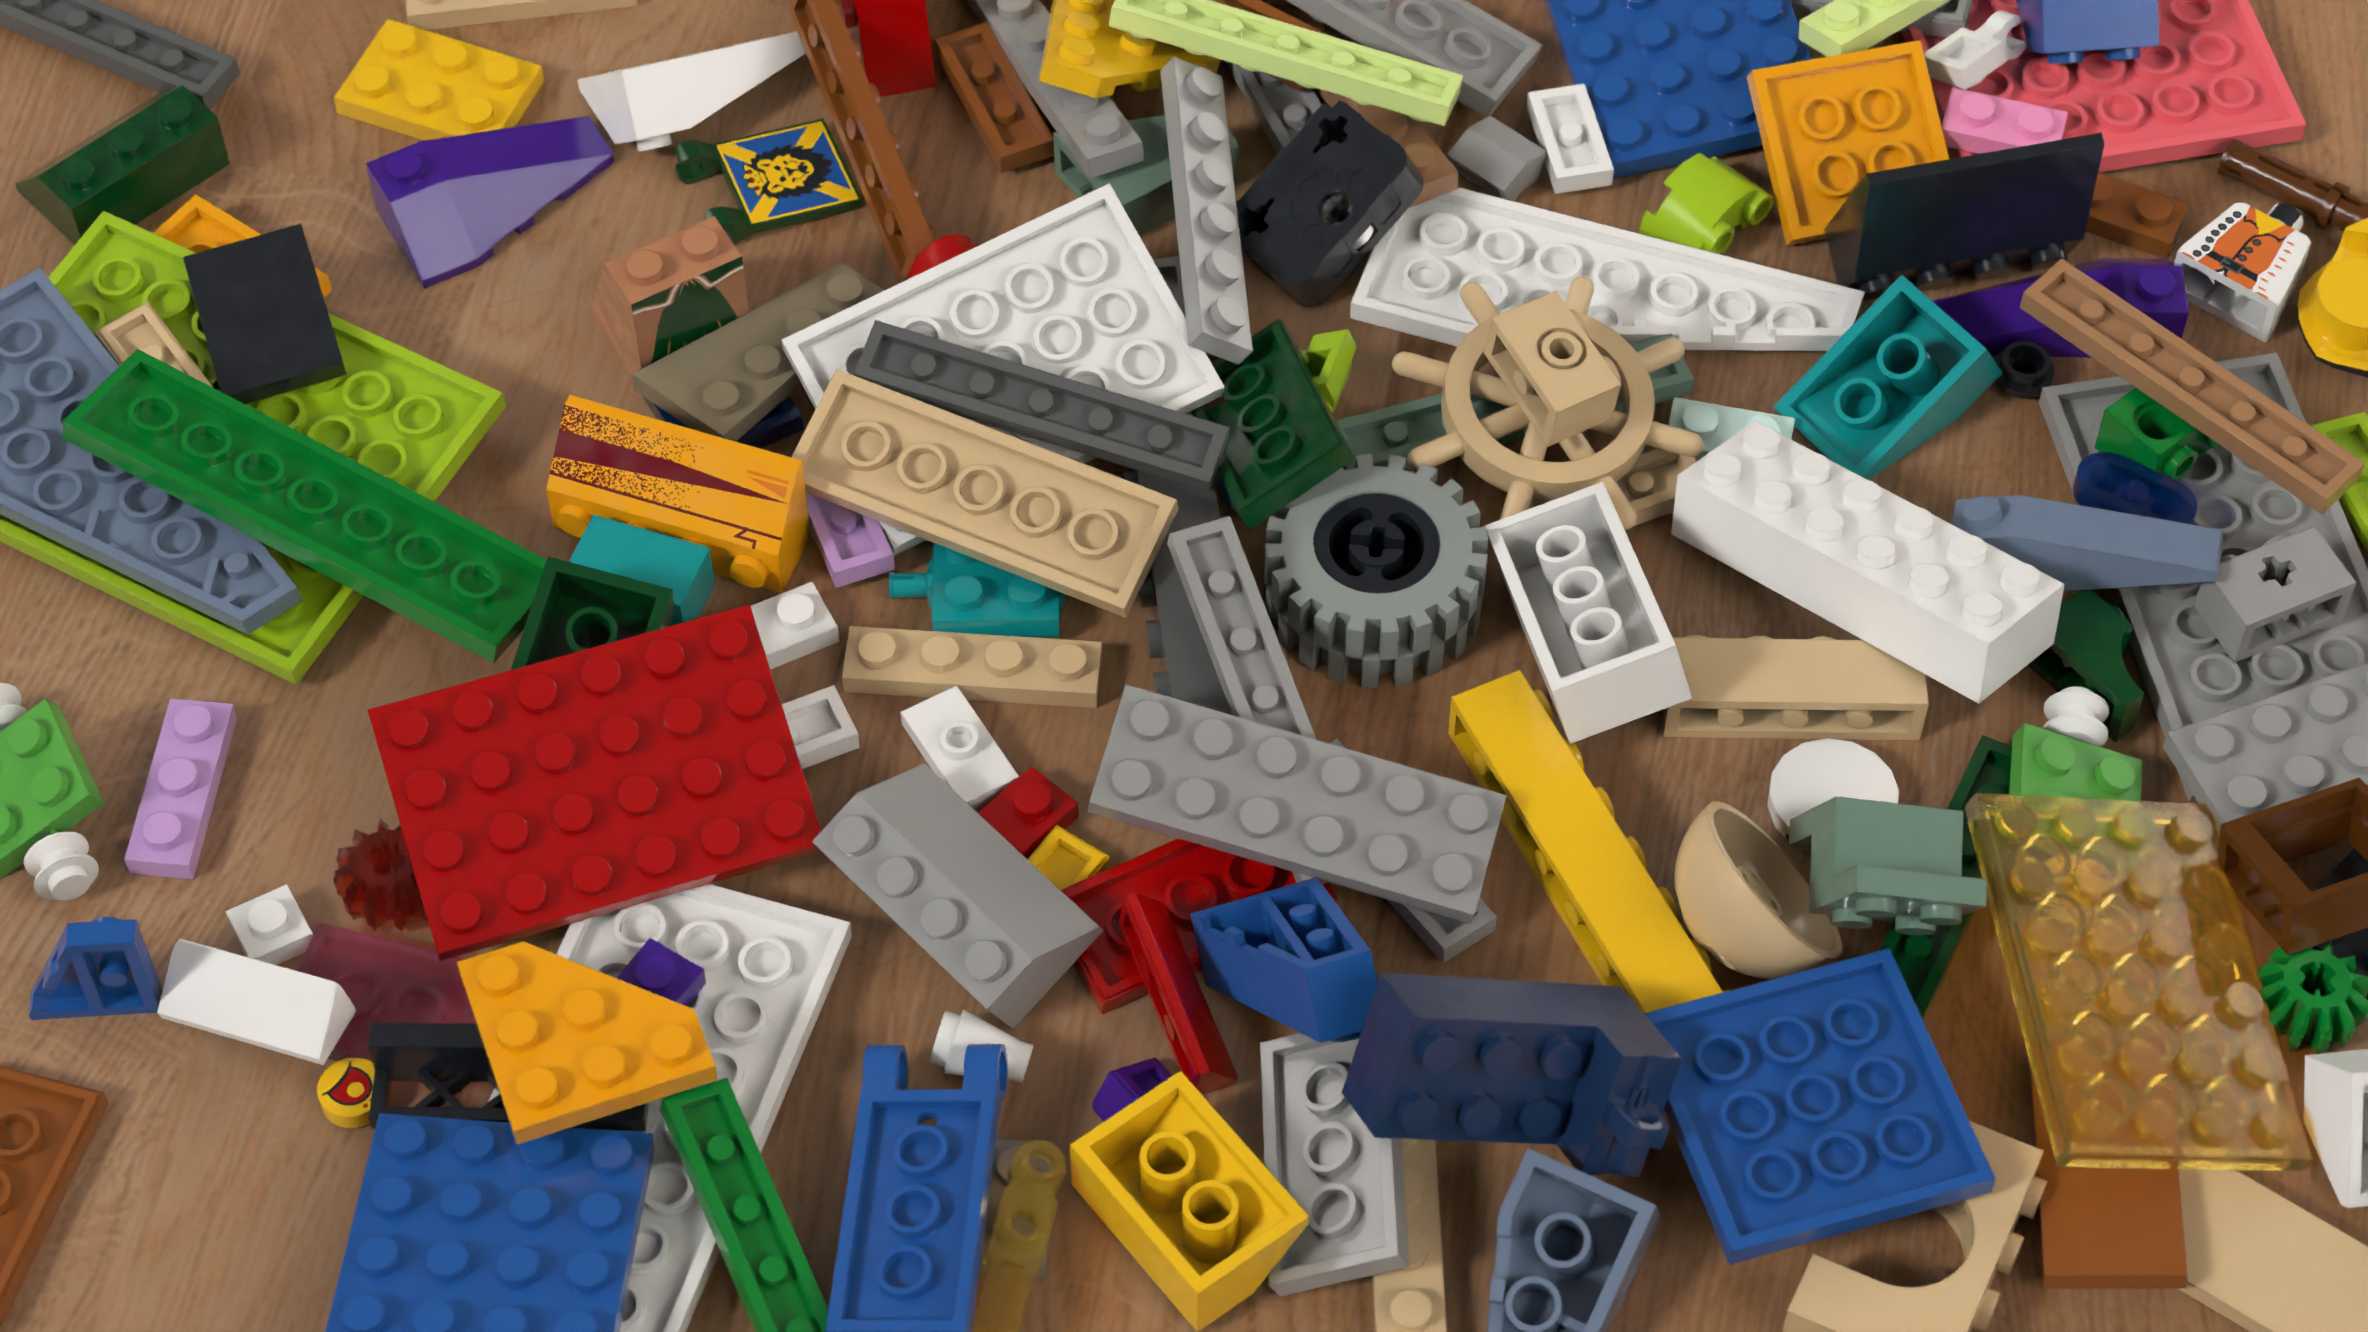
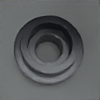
(2025, 369)

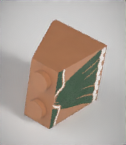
(670, 293)

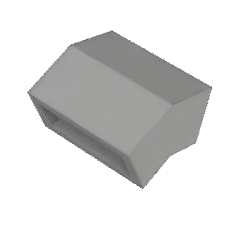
(1497, 159)

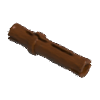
(2325, 202)

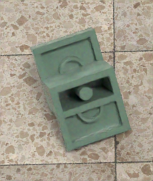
(1887, 864)

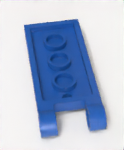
(917, 1197)

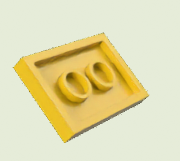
(436, 85)

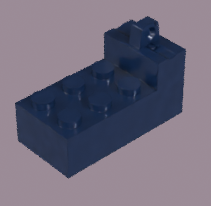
(1514, 1068)

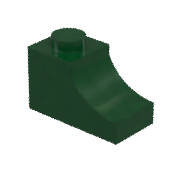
(2090, 655)

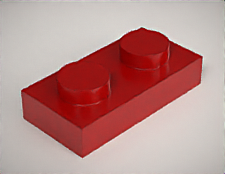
(1029, 811)

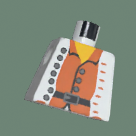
(2246, 266)

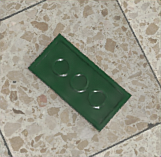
(1277, 425)

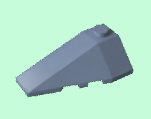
(2092, 545)
(1565, 1249)

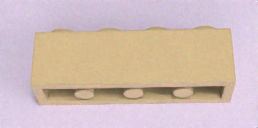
(1796, 690)

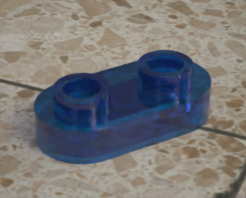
(2132, 489)

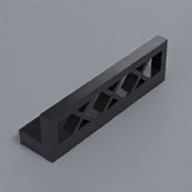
(453, 1056)

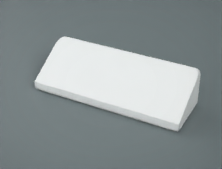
(254, 1001)

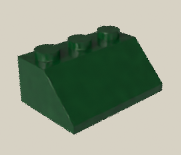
(130, 165)

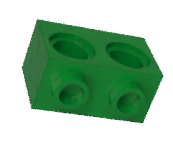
(2151, 435)

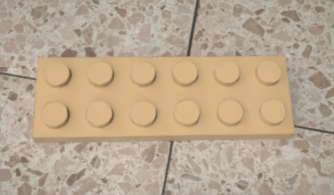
(983, 493)

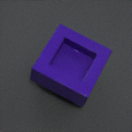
(664, 973)

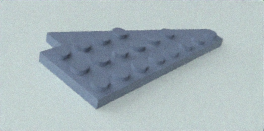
(94, 507)

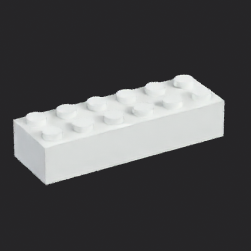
(1867, 560)

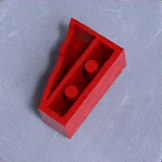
(892, 43)

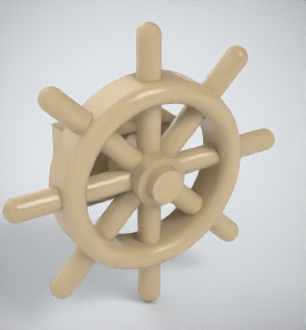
(1559, 380)

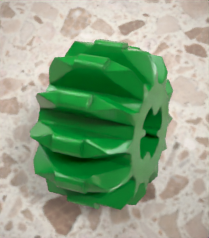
(2314, 996)

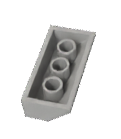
(959, 890)

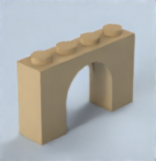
(1848, 1301)

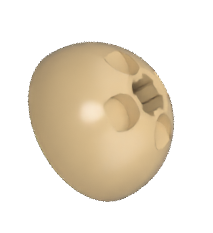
(1749, 898)

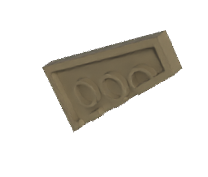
(740, 369)

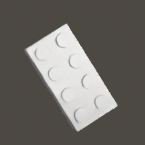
(1588, 612)

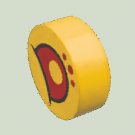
(347, 1092)

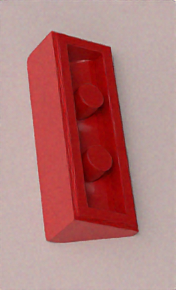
(1175, 993)

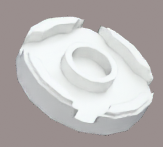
(1823, 771)

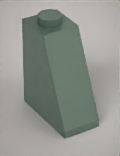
(1141, 187)

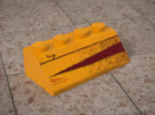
(681, 485)

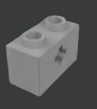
(2275, 593)

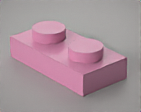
(1994, 123)

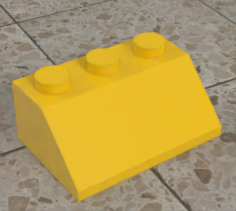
(1186, 1199)

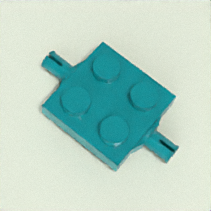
(980, 597)

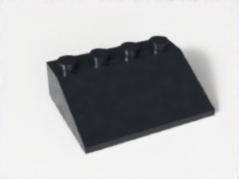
(1965, 216)

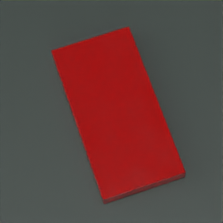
(1183, 879)

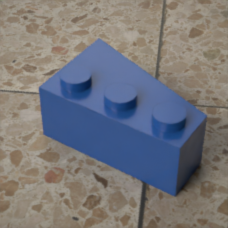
(1290, 959)

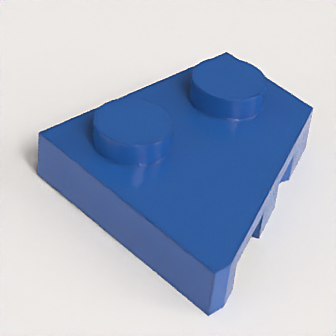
(97, 972)

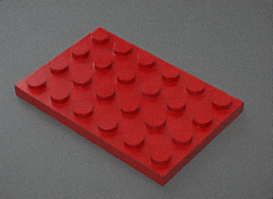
(595, 781)

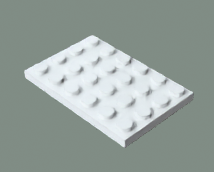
(1053, 295)

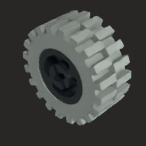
(1373, 615)

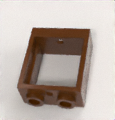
(2255, 857)

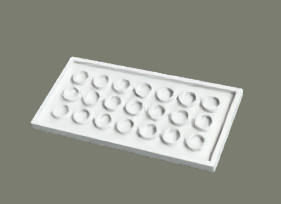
(759, 1004)

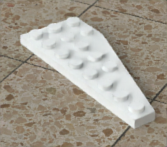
(1639, 281)

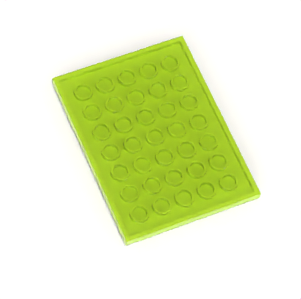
(387, 413)

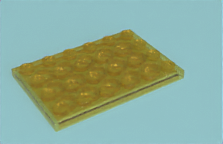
(2135, 985)

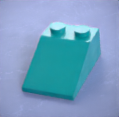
(1889, 382)

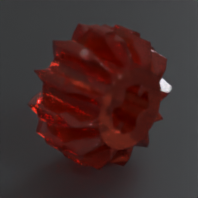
(378, 878)

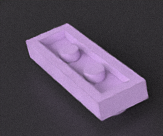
(181, 789)

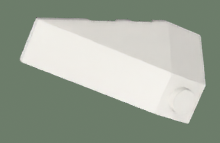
(678, 93)

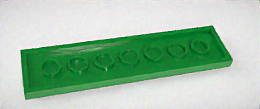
(310, 503)

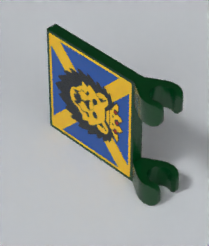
(773, 177)

